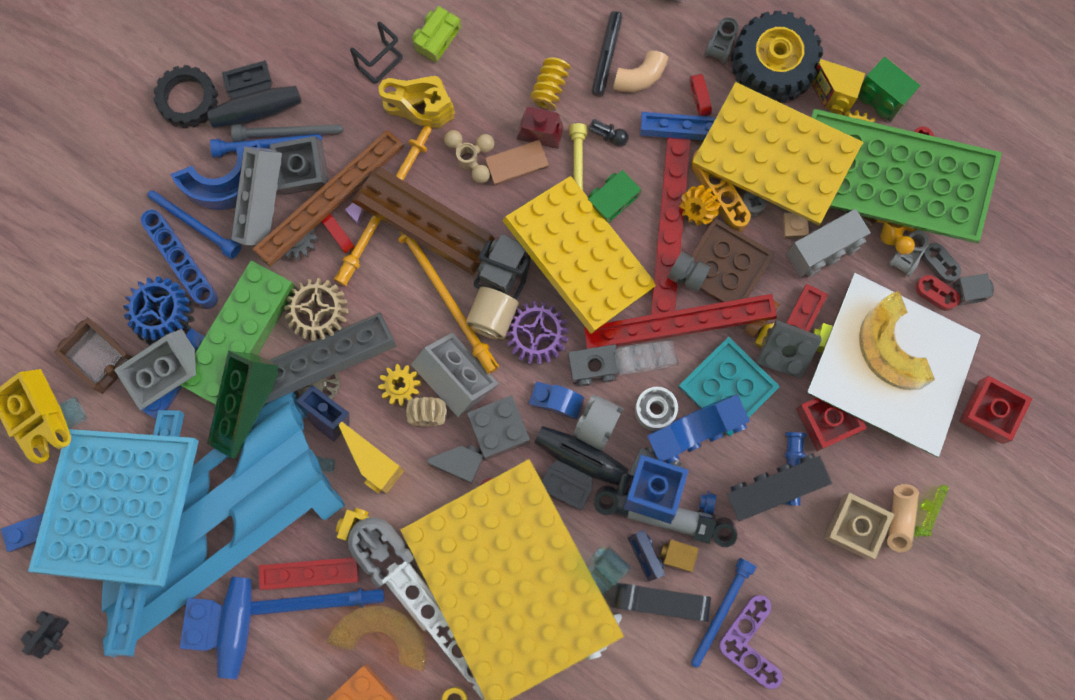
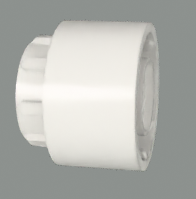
(664, 399)

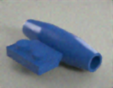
(222, 627)

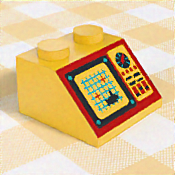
(837, 86)

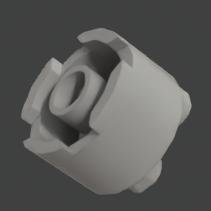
(598, 422)

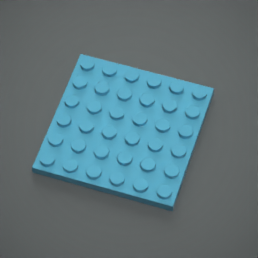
(115, 507)

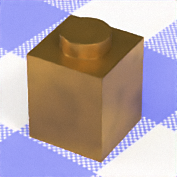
(679, 555)

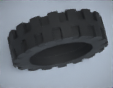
(175, 77)

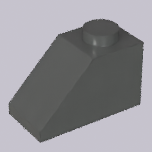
(459, 462)

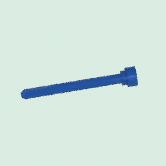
(220, 148)
(228, 247)
(743, 571)

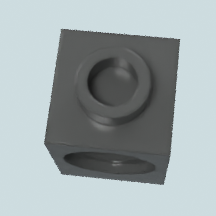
(974, 289)

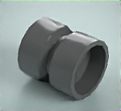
(689, 272)

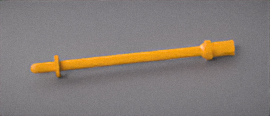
(351, 261)
(480, 349)

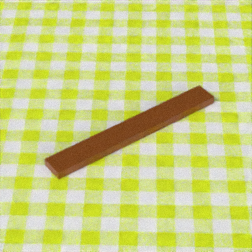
(327, 198)

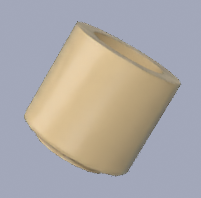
(492, 313)

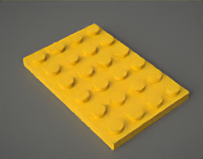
(777, 153)
(579, 253)

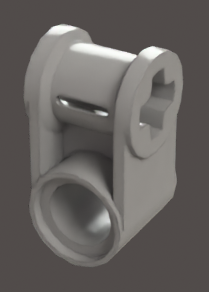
(909, 262)

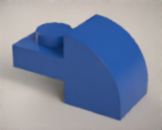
(557, 399)

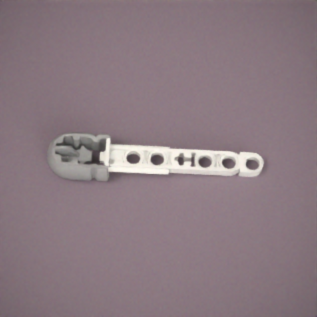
(399, 579)

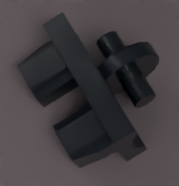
(46, 637)

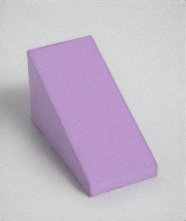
(355, 213)

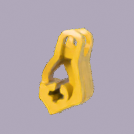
(409, 93)

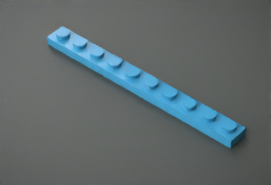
(132, 596)

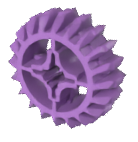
(532, 352)

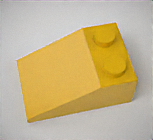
(372, 463)

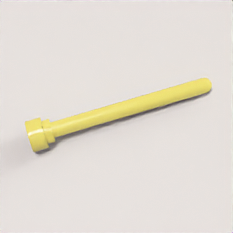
(578, 133)

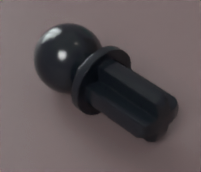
(618, 137)

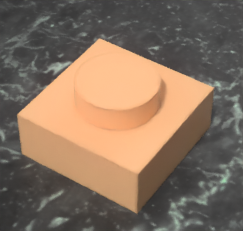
(794, 226)

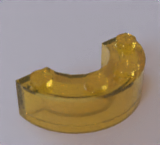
(883, 352)
(388, 621)

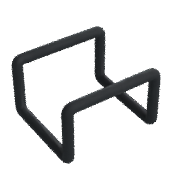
(389, 46)
(484, 256)

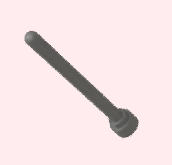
(242, 133)

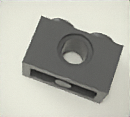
(579, 365)

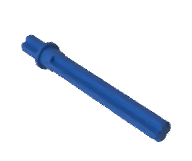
(352, 598)

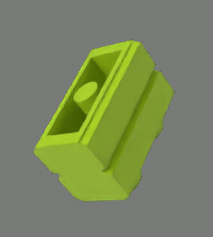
(436, 33)

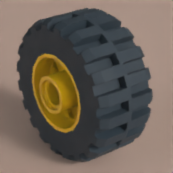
(777, 55)

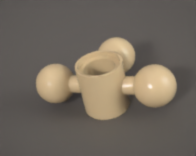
(484, 143)

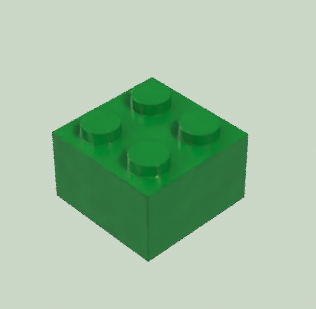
(887, 89)

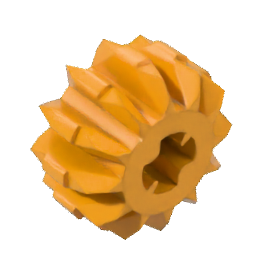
(700, 205)

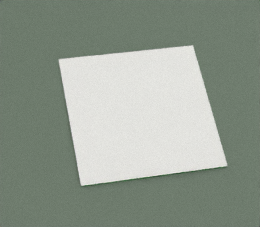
(850, 385)

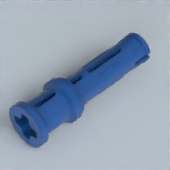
(794, 452)

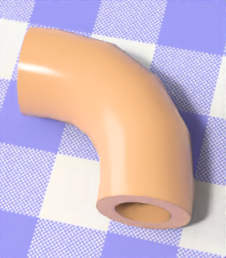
(642, 77)
(903, 523)

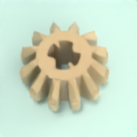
(426, 412)

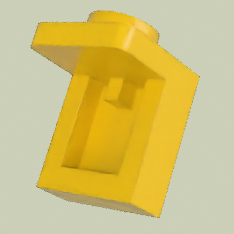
(350, 519)

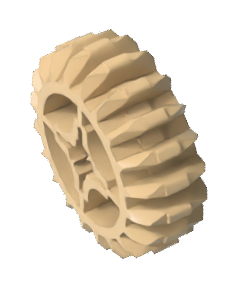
(306, 308)

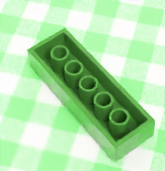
(240, 326)

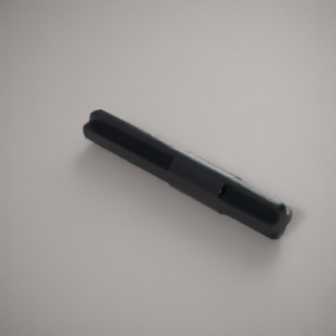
(607, 53)

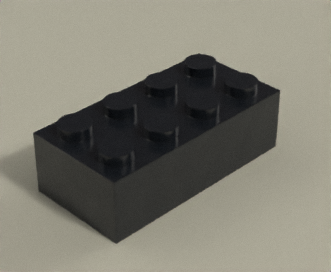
(778, 488)

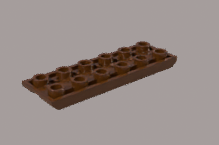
(423, 219)

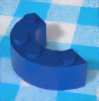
(213, 193)
(698, 426)

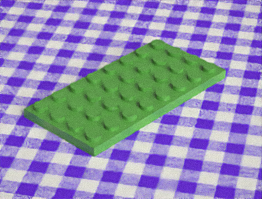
(916, 179)

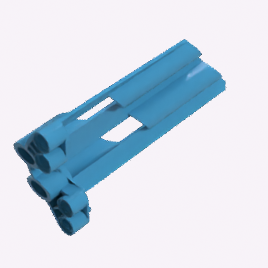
(267, 492)

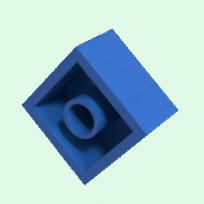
(656, 489)

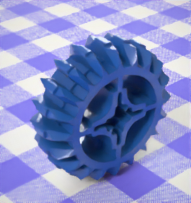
(139, 317)

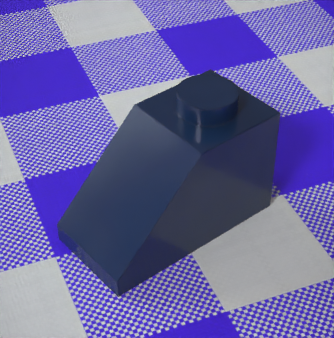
(323, 412)

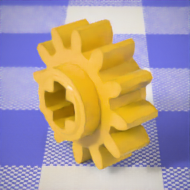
(396, 377)

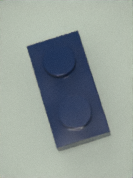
(649, 562)

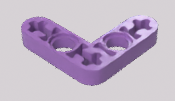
(741, 640)

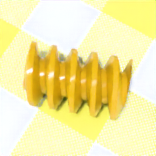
(548, 83)

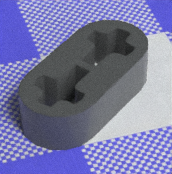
(941, 262)

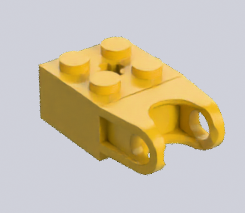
(32, 414)

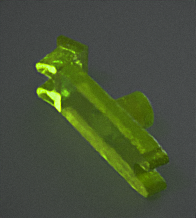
(933, 510)

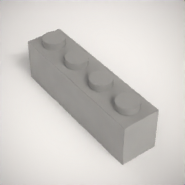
(256, 195)

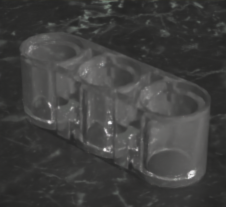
(645, 357)

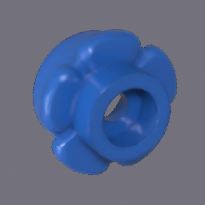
(708, 502)

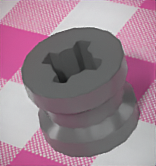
(754, 209)

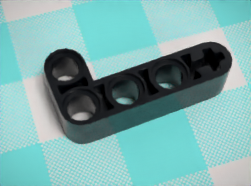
(662, 602)

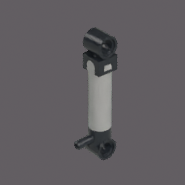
(696, 524)

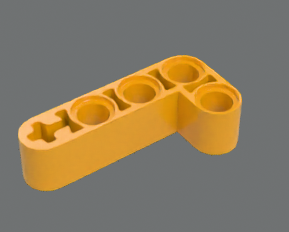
(725, 189)

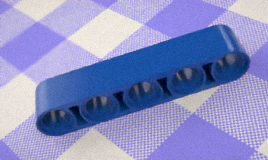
(172, 251)

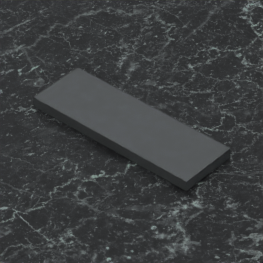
(331, 355)

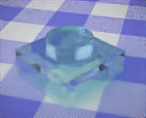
(72, 412)

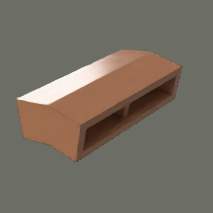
(516, 162)

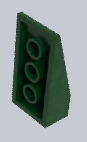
(241, 396)

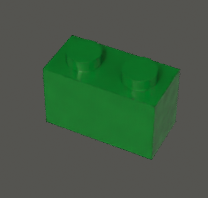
(615, 195)

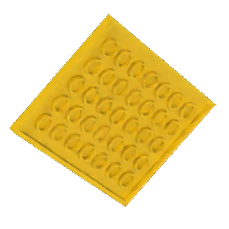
(511, 583)

